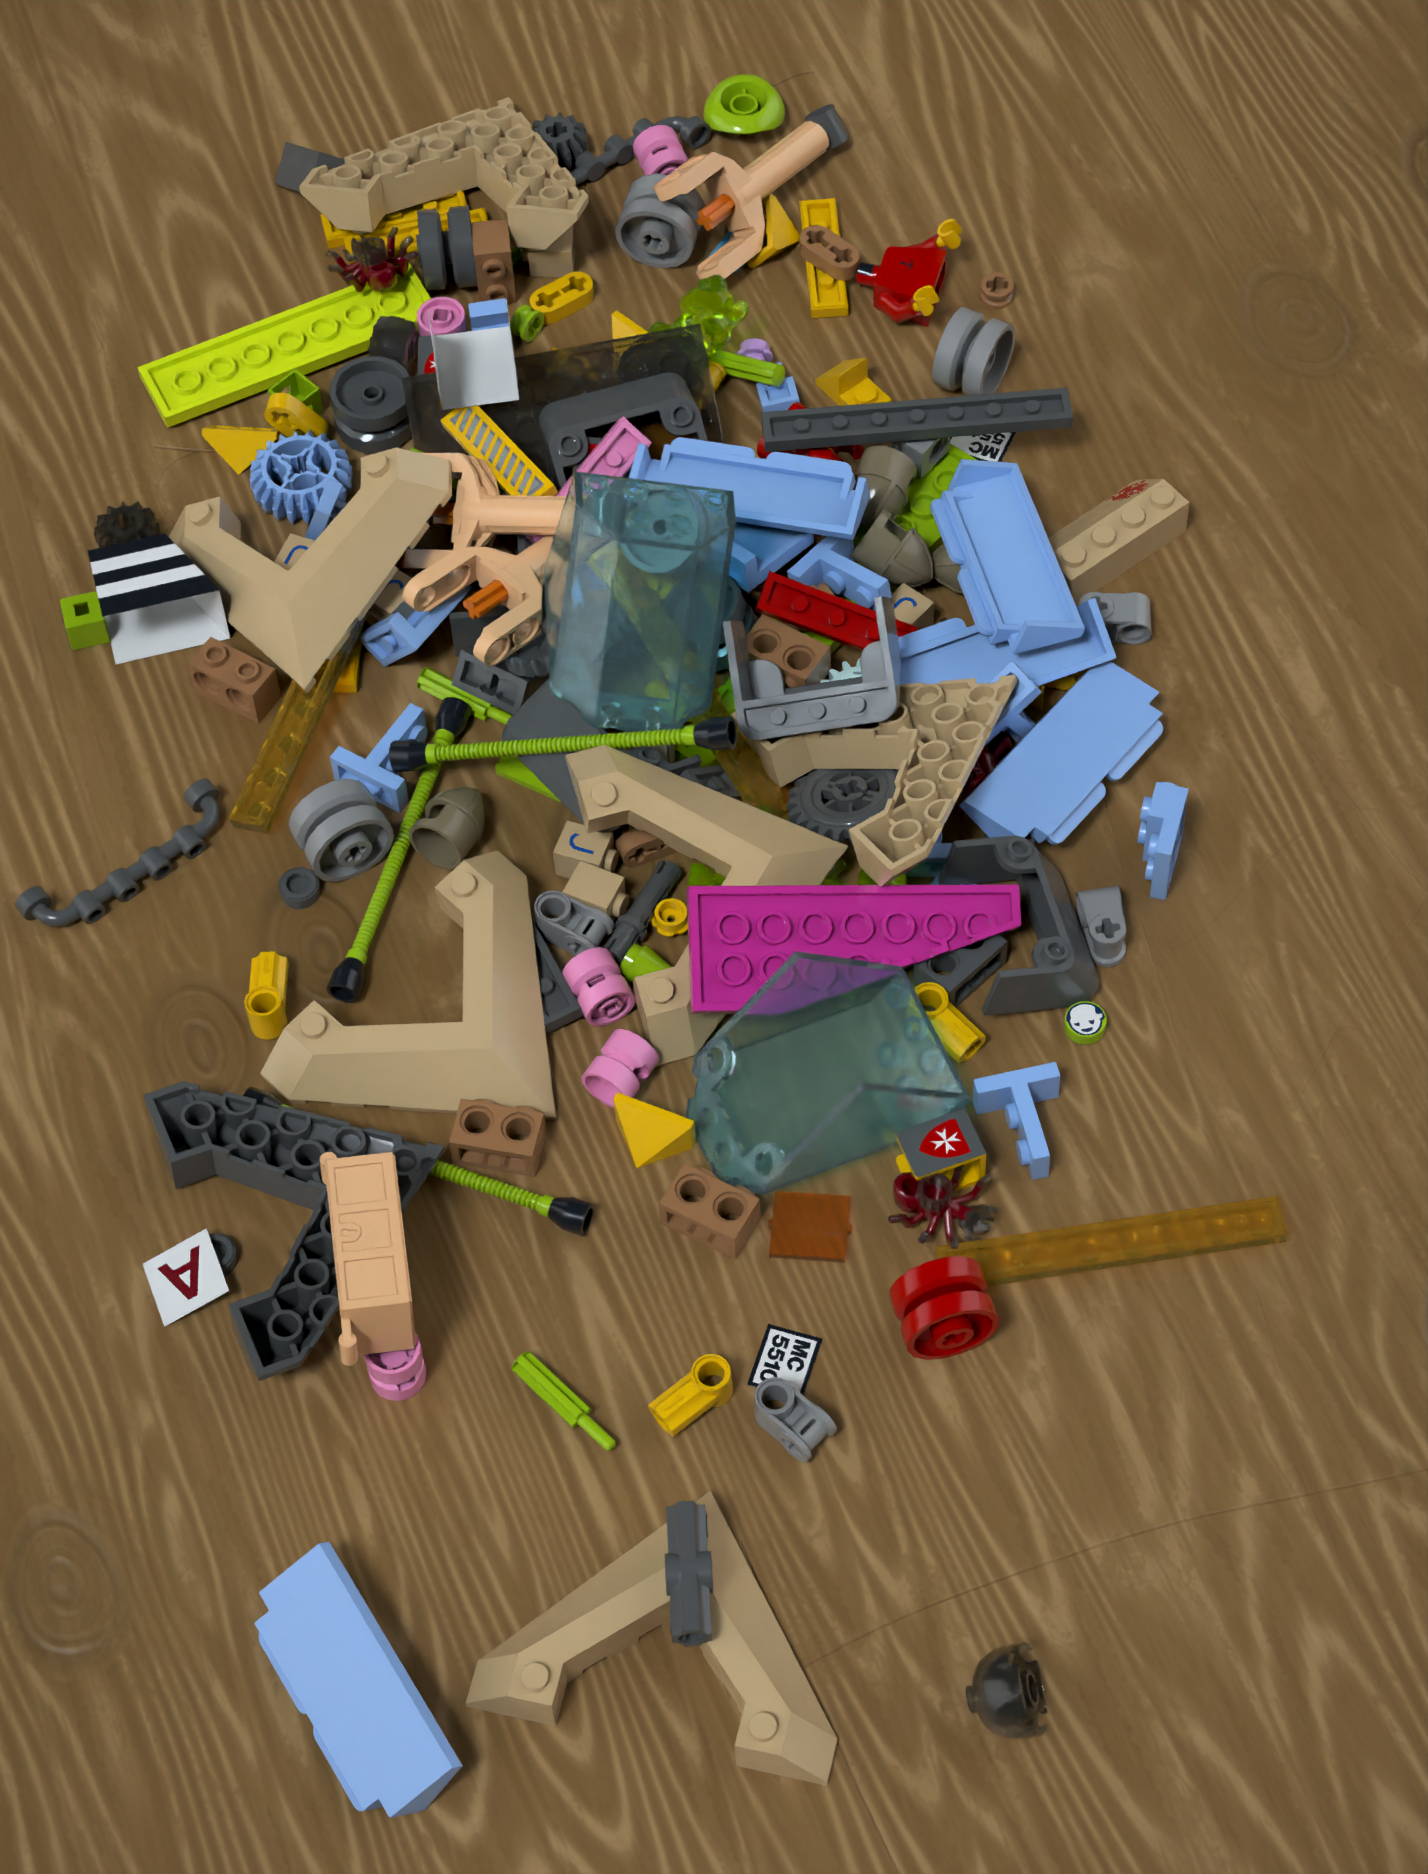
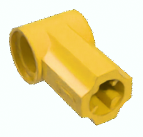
(267, 995)
(954, 1030)
(690, 1397)

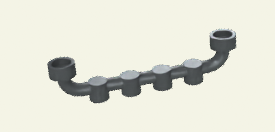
(692, 131)
(122, 883)

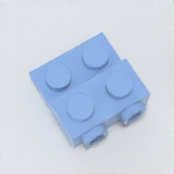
(1162, 834)

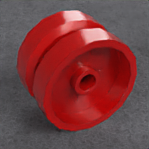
(944, 1307)

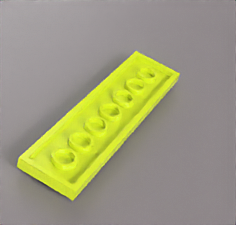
(271, 348)

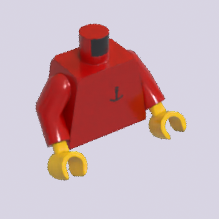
(911, 276)

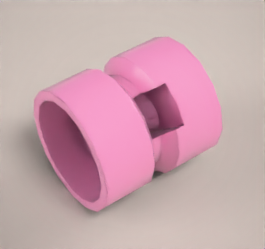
(659, 150)
(445, 315)
(599, 986)
(624, 1064)
(397, 1373)

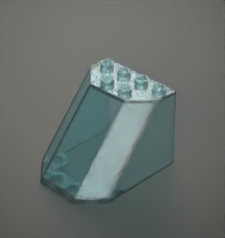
(637, 599)
(818, 1073)

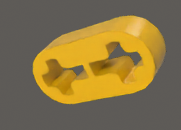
(563, 296)
(290, 414)

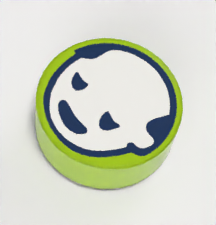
(1085, 1022)

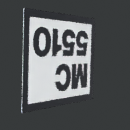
(985, 447)
(785, 1356)

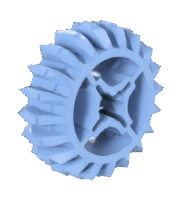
(298, 466)

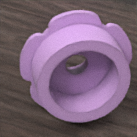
(756, 349)

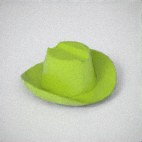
(744, 106)

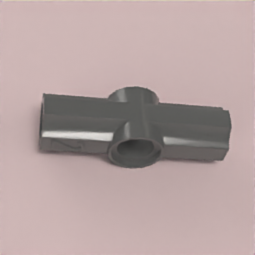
(688, 1574)

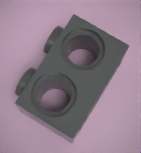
(494, 683)
(965, 966)

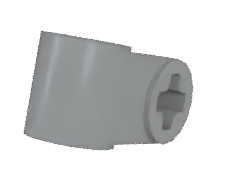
(1124, 615)
(578, 924)
(1103, 924)
(796, 1425)

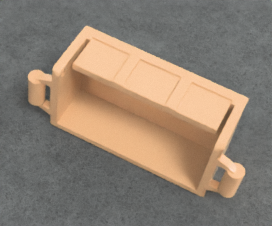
(369, 1254)

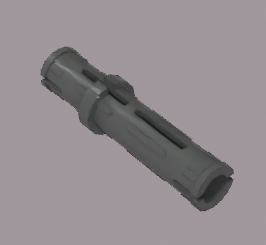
(632, 925)

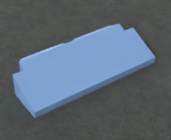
(769, 492)
(1005, 558)
(962, 652)
(1059, 765)
(353, 1688)

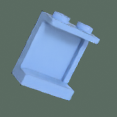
(762, 550)
(399, 636)

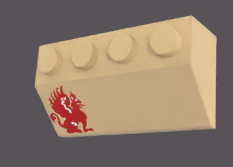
(1118, 534)

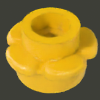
(669, 909)

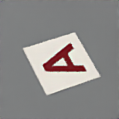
(185, 1277)

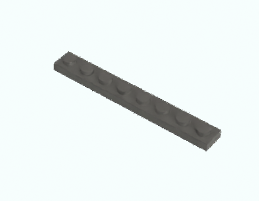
(916, 419)

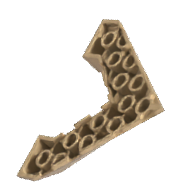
(470, 150)
(308, 611)
(932, 744)
(704, 825)
(432, 1066)
(780, 1719)

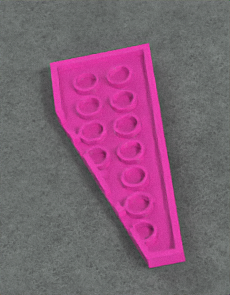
(750, 931)

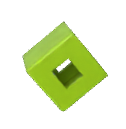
(300, 388)
(84, 621)

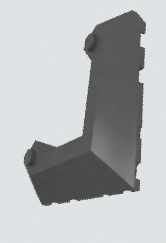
(280, 1156)

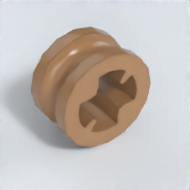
(996, 281)

